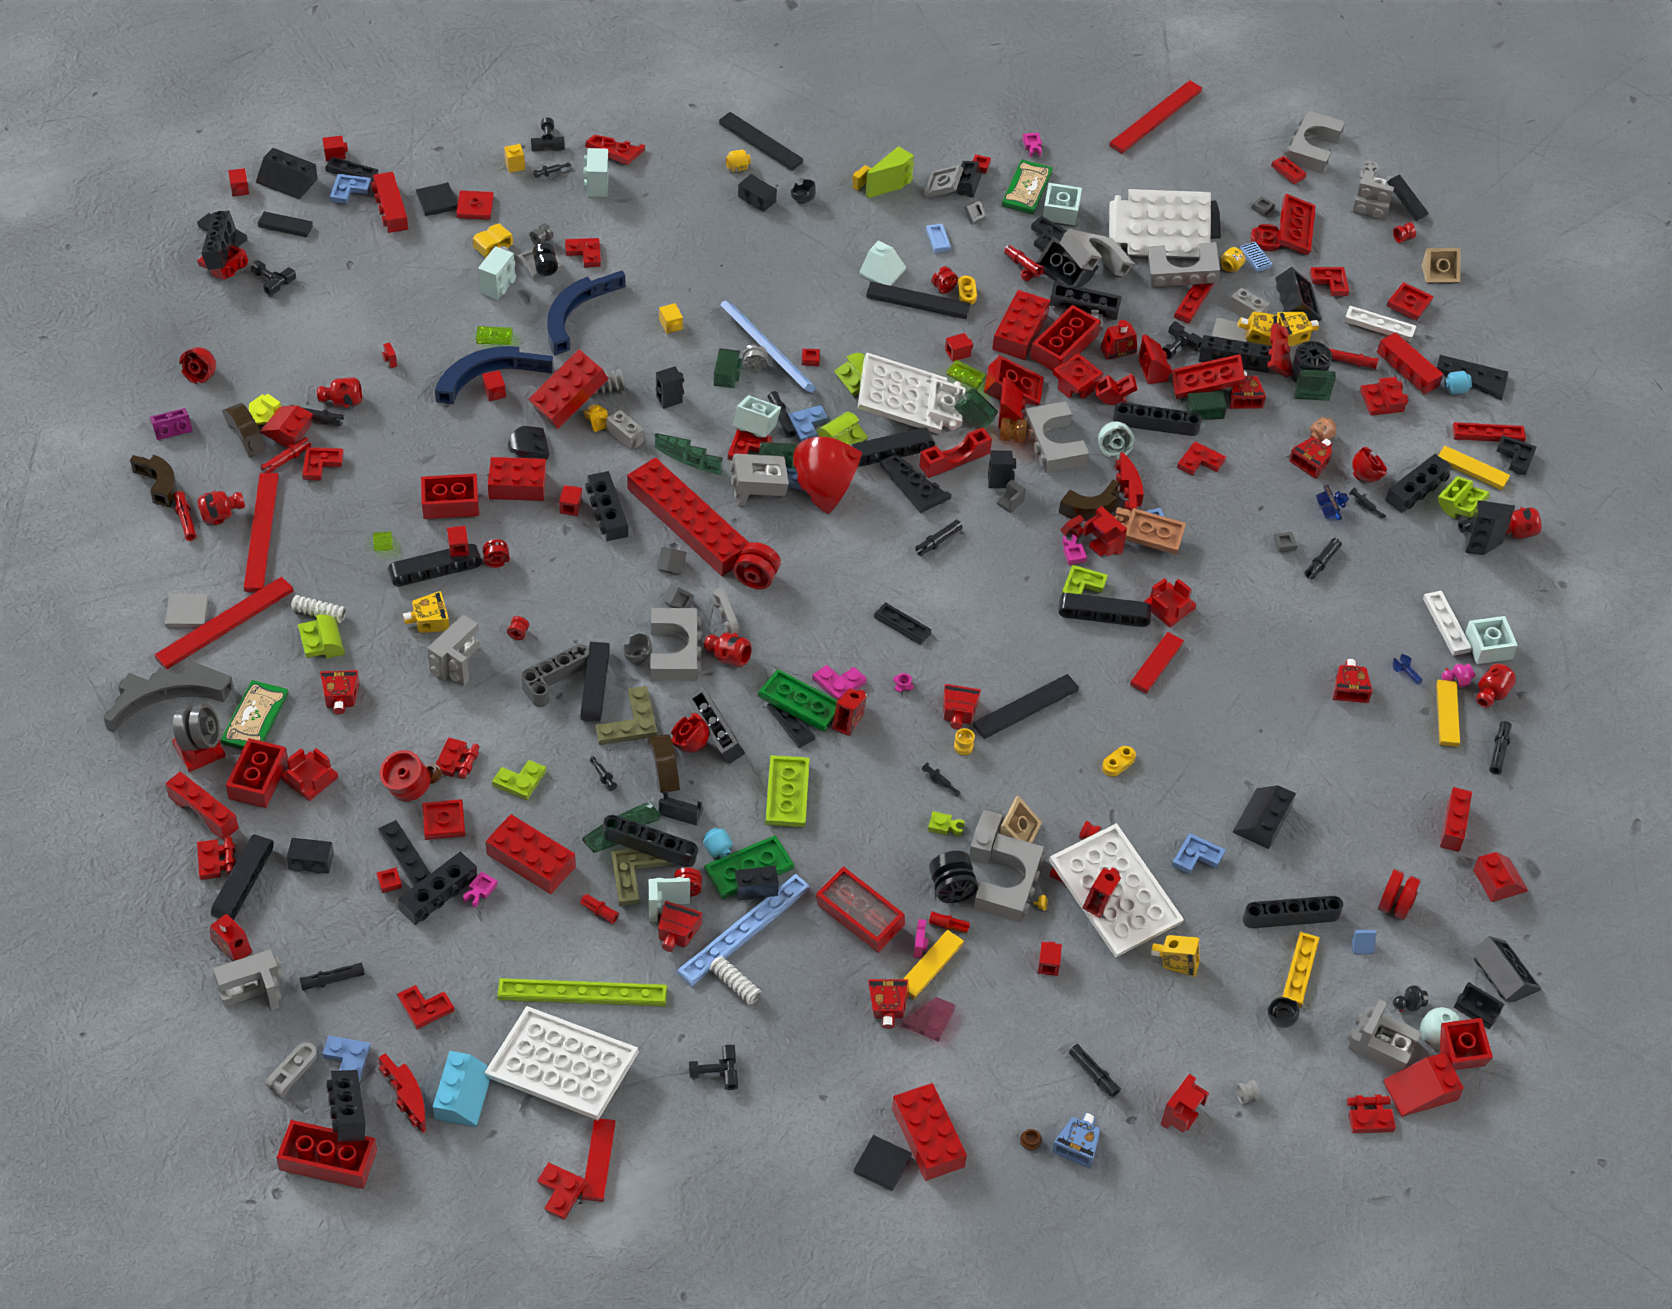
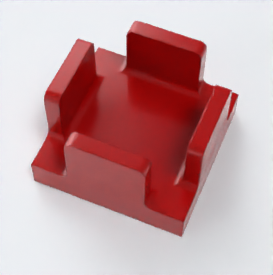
(1077, 376)
(1109, 533)
(1171, 602)
(199, 758)
(309, 773)
(1182, 1105)

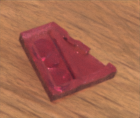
(931, 1019)

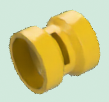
(964, 741)

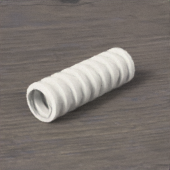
(317, 608)
(735, 980)

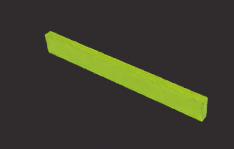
(582, 992)

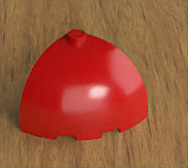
(825, 469)

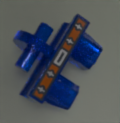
(1335, 501)

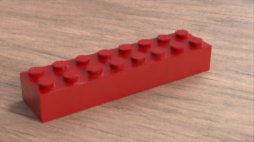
(687, 515)

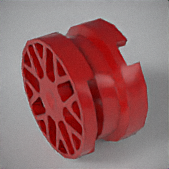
(944, 279)
(496, 555)
(695, 879)

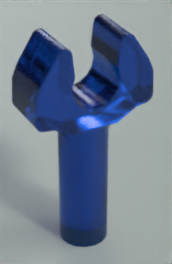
(1405, 666)

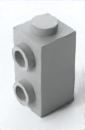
(1245, 303)
(625, 430)

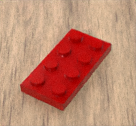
(1296, 224)
(1208, 376)

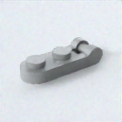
(725, 611)
(292, 1068)

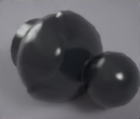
(1413, 999)

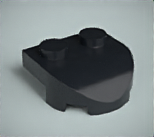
(529, 442)

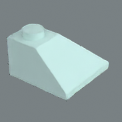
(882, 264)

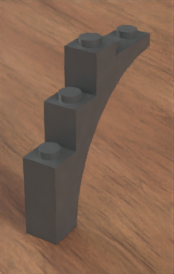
(163, 685)

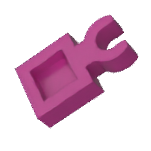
(1032, 143)
(1073, 552)
(482, 887)
(921, 942)

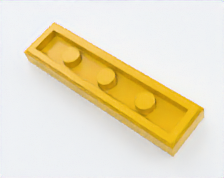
(1474, 468)
(1448, 713)
(932, 962)
(1301, 967)

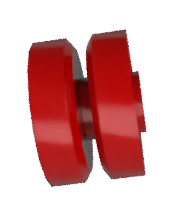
(757, 565)
(405, 775)
(1401, 895)

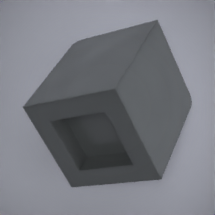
(1013, 498)
(671, 560)
(678, 597)

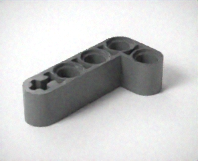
(552, 670)

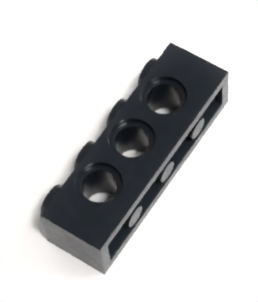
(218, 240)
(1085, 299)
(1253, 355)
(1418, 483)
(607, 506)
(717, 726)
(441, 878)
(346, 1105)

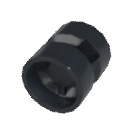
(545, 259)

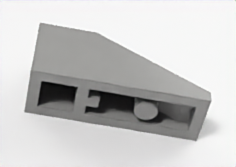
(985, 836)

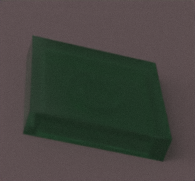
(1314, 385)

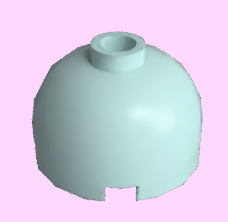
(1115, 439)
(1432, 1023)

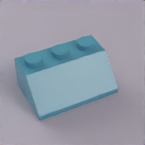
(461, 1090)

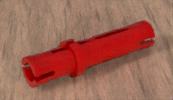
(1019, 258)
(1359, 360)
(292, 452)
(180, 500)

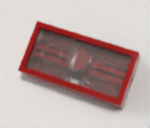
(860, 909)

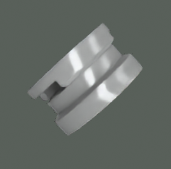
(755, 358)

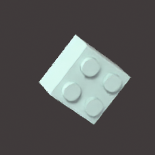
(596, 172)
(1062, 203)
(496, 273)
(756, 416)
(1491, 640)

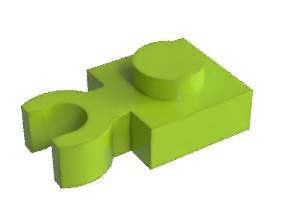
(942, 823)

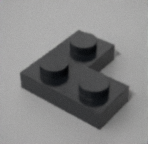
(1047, 230)
(1520, 451)

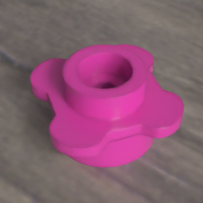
(903, 678)

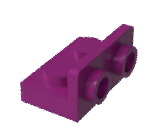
(171, 423)

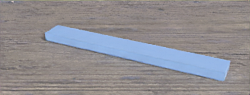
(771, 349)
(743, 929)

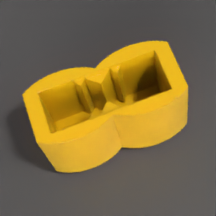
(495, 236)

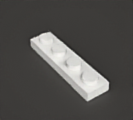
(1379, 323)
(1447, 623)

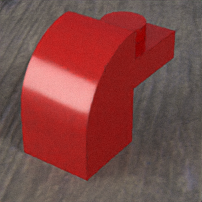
(1115, 392)

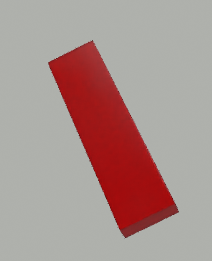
(1192, 302)
(1487, 432)
(1157, 662)
(599, 1160)

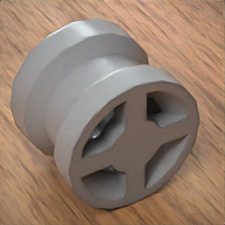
(1370, 166)
(1247, 1092)

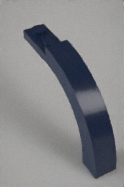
(570, 299)
(485, 361)

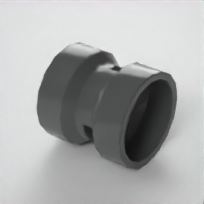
(541, 234)

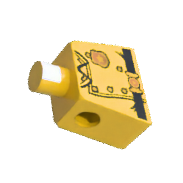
(1298, 326)
(1258, 327)
(428, 614)
(1179, 954)

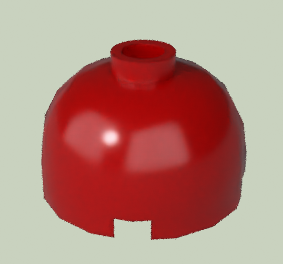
(198, 364)
(1368, 467)
(690, 734)

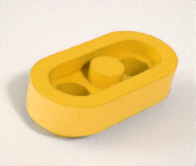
(967, 289)
(1120, 760)

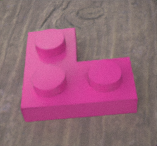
(838, 685)

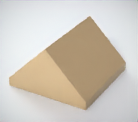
(1441, 265)
(1020, 822)

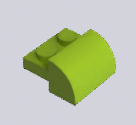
(851, 373)
(844, 429)
(1461, 497)
(321, 637)

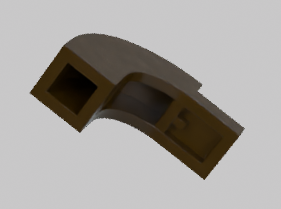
(246, 427)
(162, 472)
(1076, 504)
(665, 763)

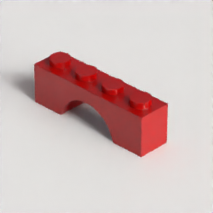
(974, 446)
(215, 814)

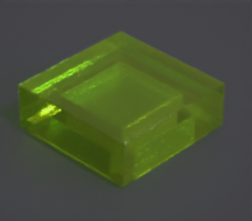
(382, 541)

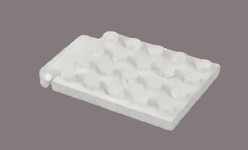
(1161, 218)
(909, 394)

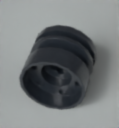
(1311, 356)
(953, 876)

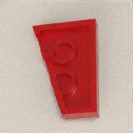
(621, 152)
(1280, 351)

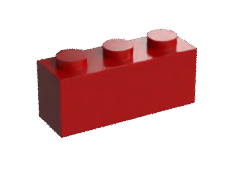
(1456, 819)

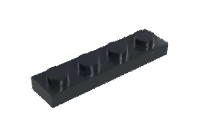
(404, 852)

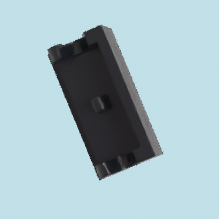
(969, 178)
(680, 810)
(1479, 1004)

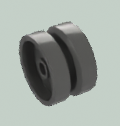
(196, 727)

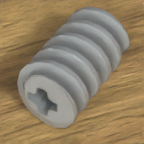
(615, 380)

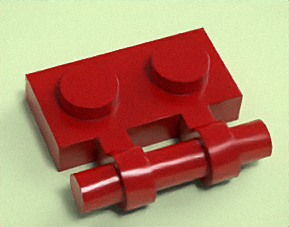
(452, 754)
(209, 858)
(1373, 1120)

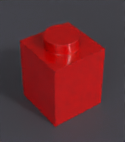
(334, 147)
(238, 182)
(958, 347)
(494, 385)
(570, 500)
(458, 541)
(1049, 958)

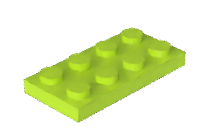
(787, 791)

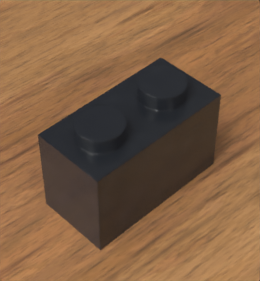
(757, 192)
(669, 387)
(1001, 468)
(310, 855)
(756, 883)

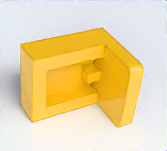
(860, 177)
(597, 416)

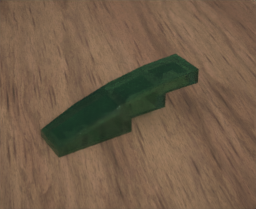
(681, 450)
(642, 814)

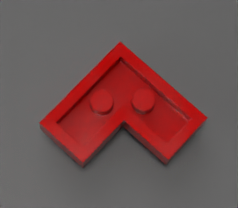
(587, 247)
(1333, 276)
(744, 442)
(1200, 455)
(318, 458)
(424, 1011)
(565, 1187)

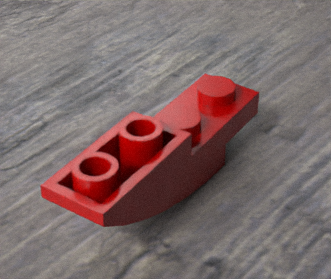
(1129, 482)
(407, 1091)

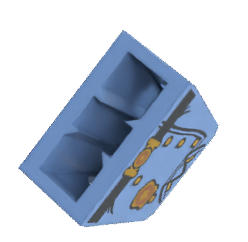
(1078, 1140)

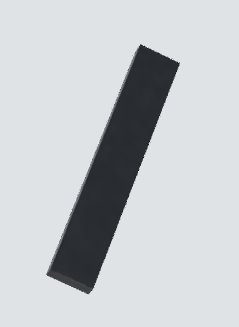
(761, 141)
(918, 300)
(1025, 706)

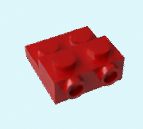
(236, 260)
(1384, 396)

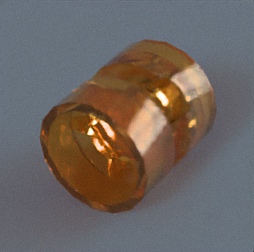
(1013, 430)

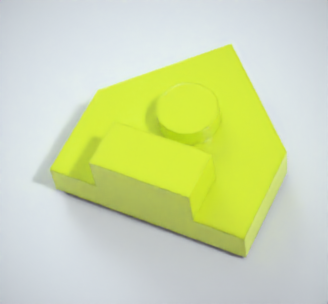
(263, 408)

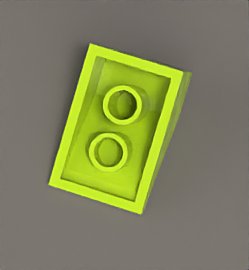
(890, 173)

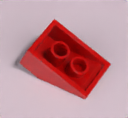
(1023, 378)
(1424, 1085)

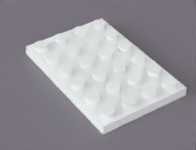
(1139, 904)
(562, 1062)

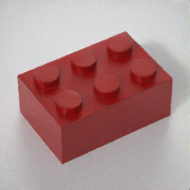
(517, 478)
(449, 496)
(257, 773)

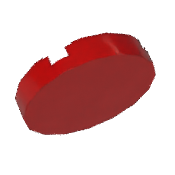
(1266, 237)

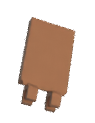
(1151, 529)

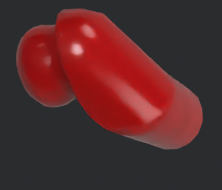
(1026, 275)

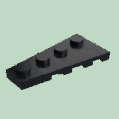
(1482, 376)
(914, 484)

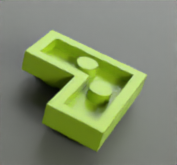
(1084, 578)
(520, 784)

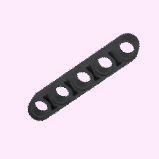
(1158, 419)
(901, 444)
(432, 566)
(1105, 609)
(595, 681)
(658, 848)
(242, 877)
(1301, 906)

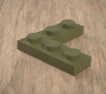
(639, 728)
(624, 867)

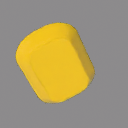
(1042, 902)

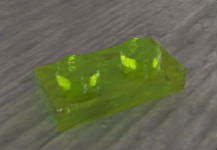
(494, 335)
(966, 374)

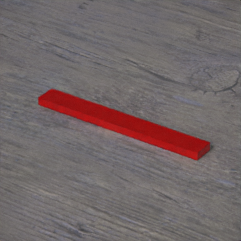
(1155, 117)
(261, 532)
(223, 623)

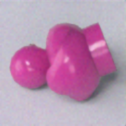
(1462, 672)

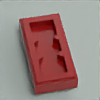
(1288, 169)

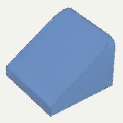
(1364, 941)

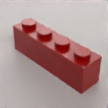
(390, 202)
(1410, 363)

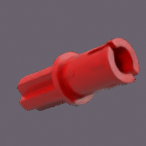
(599, 908)
(948, 922)

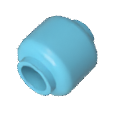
(1458, 382)
(718, 842)

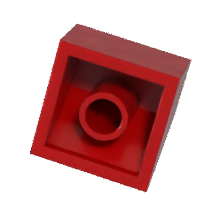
(1153, 361)
(1011, 402)
(287, 425)
(1498, 876)
(1465, 1043)

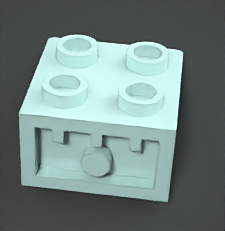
(672, 890)

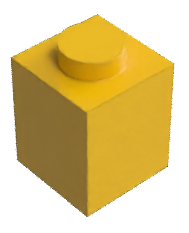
(514, 158)
(670, 318)

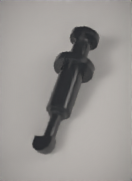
(547, 170)
(1368, 504)
(935, 774)
(606, 777)

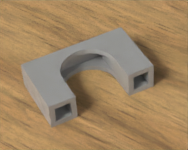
(1314, 126)
(1089, 249)
(1166, 274)
(1051, 454)
(683, 664)
(1011, 902)

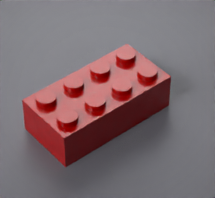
(1021, 324)
(1065, 338)
(568, 388)
(530, 854)
(929, 1131)
(317, 1154)

